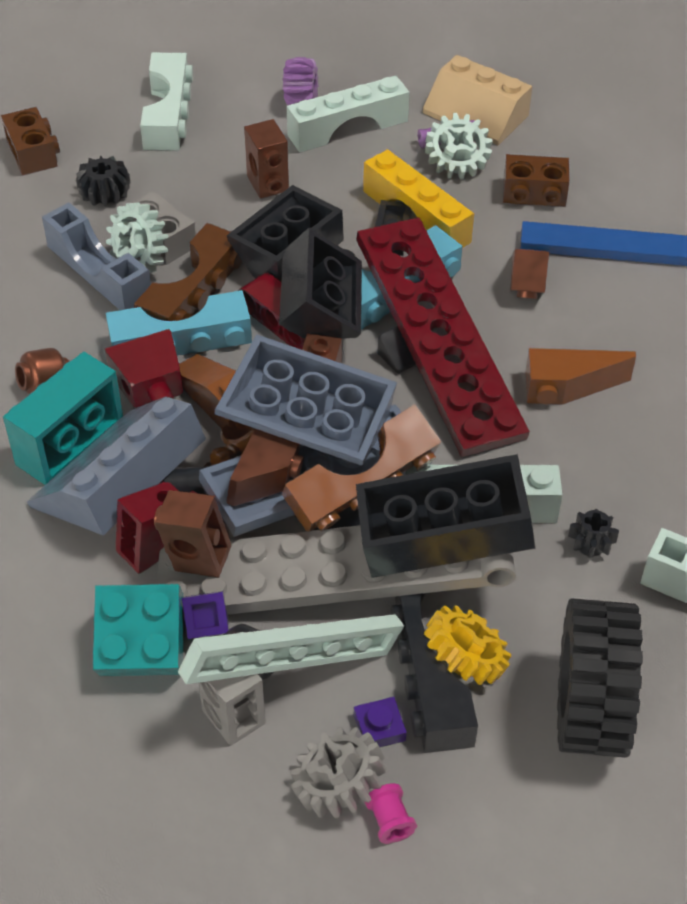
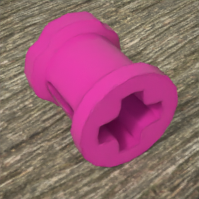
(391, 813)

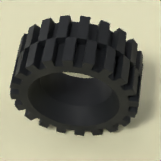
(599, 678)

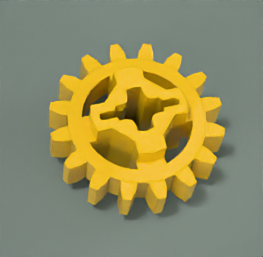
(467, 645)

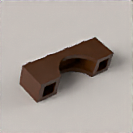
(213, 263)

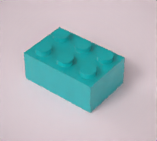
(63, 417)

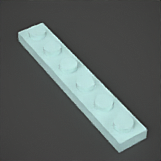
(288, 648)

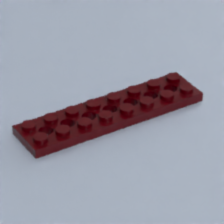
(428, 348)

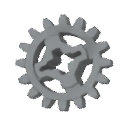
(338, 772)

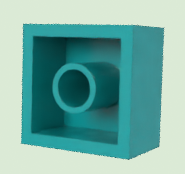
(138, 630)

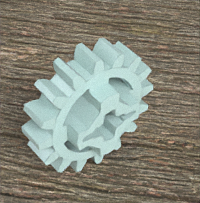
(460, 151)
(138, 238)

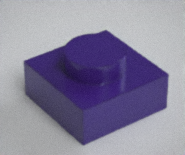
(205, 614)
(381, 721)

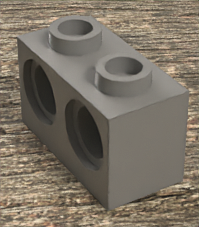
(177, 226)
(234, 705)

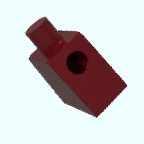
(146, 368)
(136, 534)

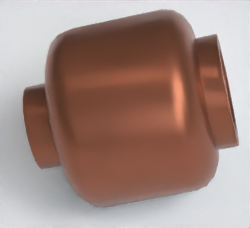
(37, 367)

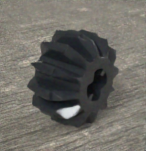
(103, 180)

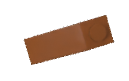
(571, 374)
(206, 384)

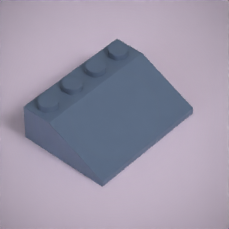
(308, 399)
(122, 461)

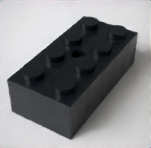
(444, 516)

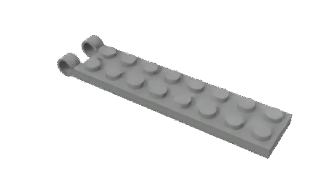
(323, 570)

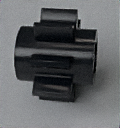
(593, 533)

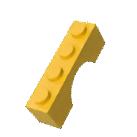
(393, 179)

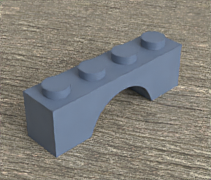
(74, 241)

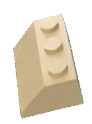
(483, 94)

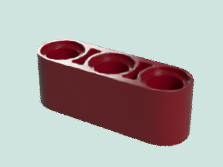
(263, 304)

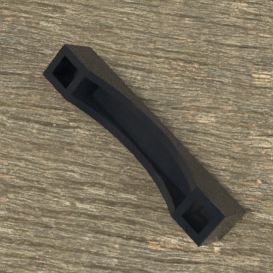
(442, 702)

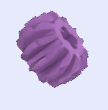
(300, 80)

